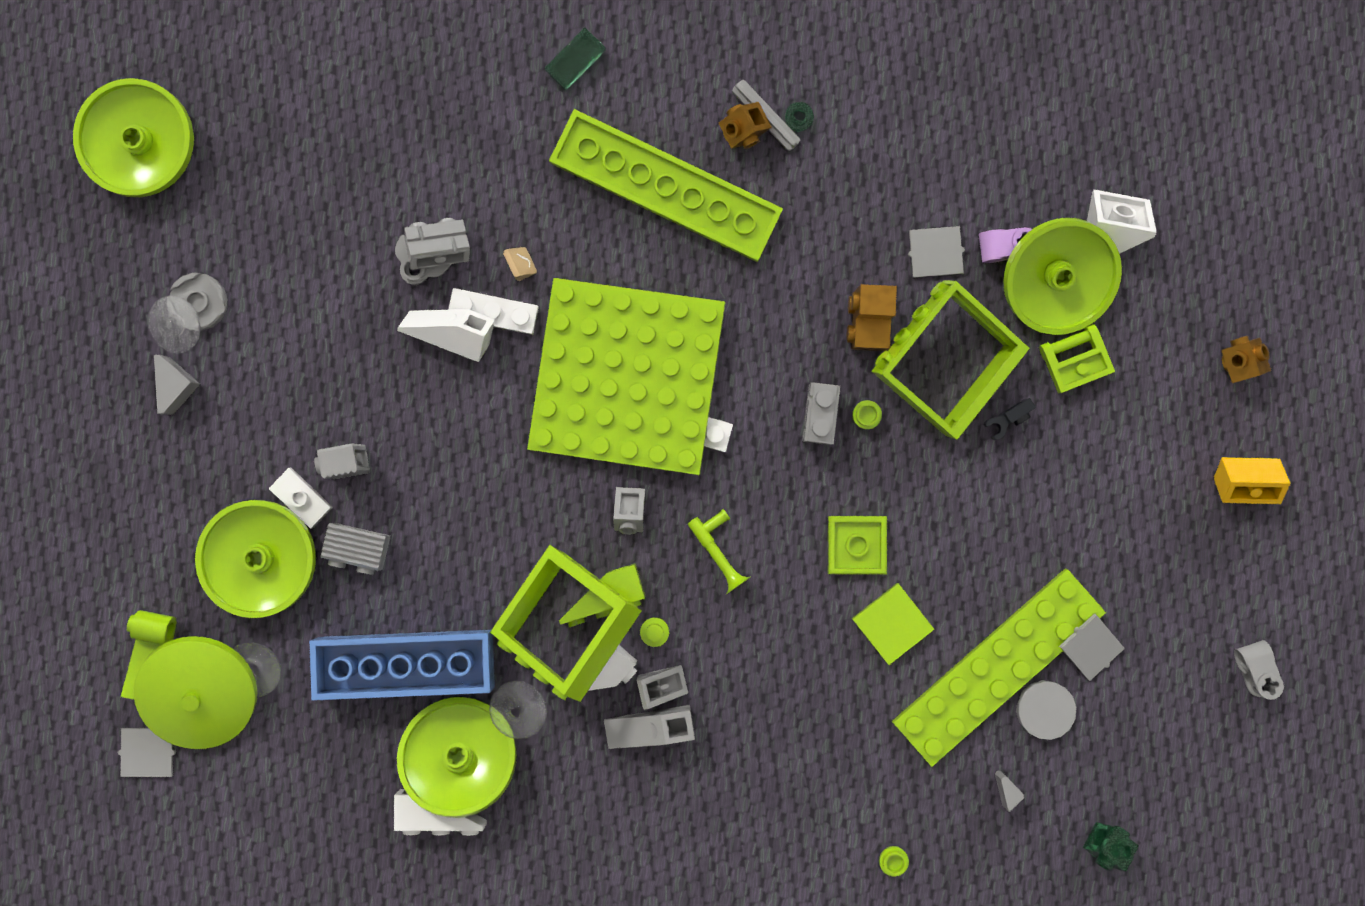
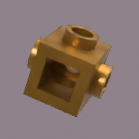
(744, 125)
(1245, 359)

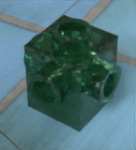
(1111, 847)

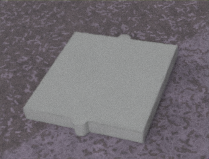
(936, 252)
(1091, 647)
(145, 754)

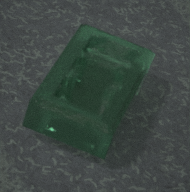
(575, 58)

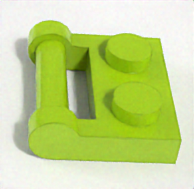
(1080, 368)

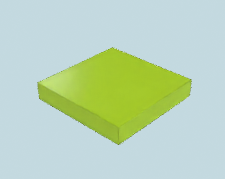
(857, 544)
(893, 623)

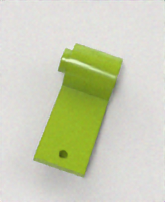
(150, 632)

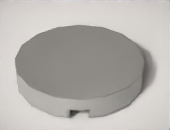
(209, 299)
(1046, 710)

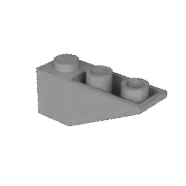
(650, 728)

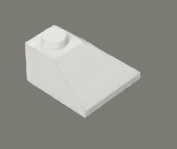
(1123, 218)
(617, 669)

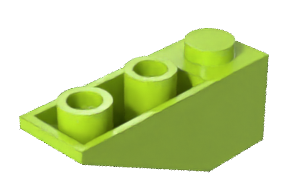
(622, 580)

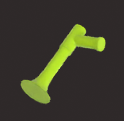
(702, 532)

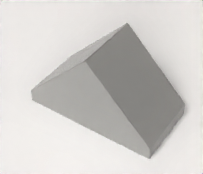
(172, 385)
(661, 686)

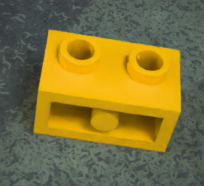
(1251, 480)

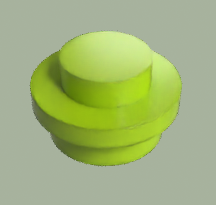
(867, 414)
(654, 632)
(893, 861)

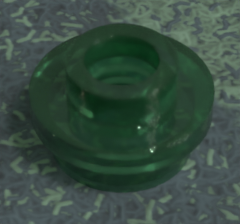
(799, 125)

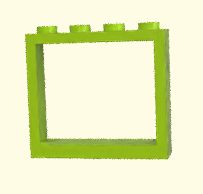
(985, 385)
(599, 649)

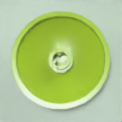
(133, 137)
(1062, 276)
(255, 558)
(195, 692)
(455, 758)

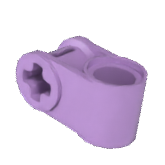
(998, 244)

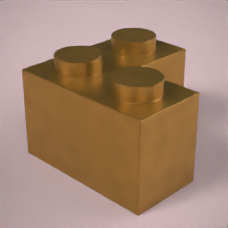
(872, 314)

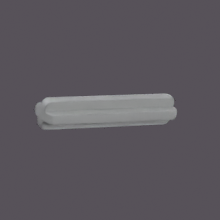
(779, 129)

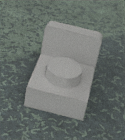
(629, 510)

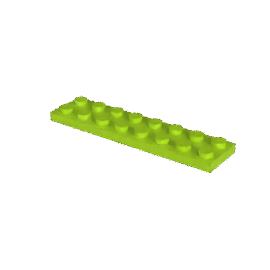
(665, 185)
(996, 668)

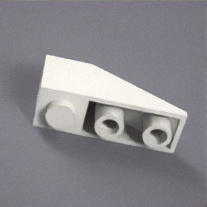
(453, 330)
(413, 819)

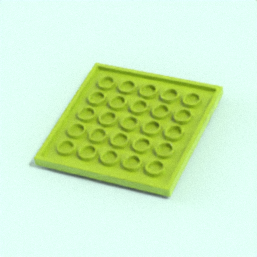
(626, 376)

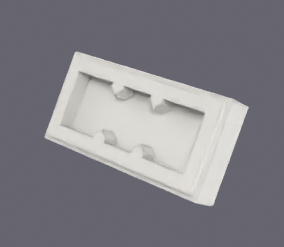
(300, 498)

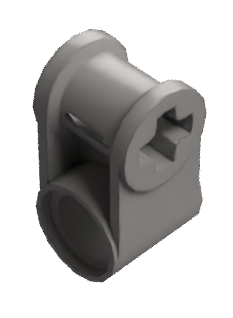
(1258, 665)

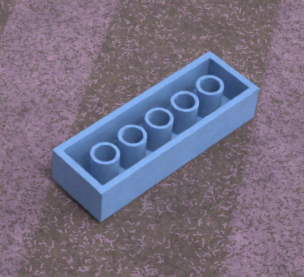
(402, 665)

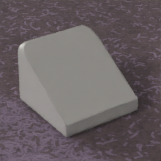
(1009, 793)

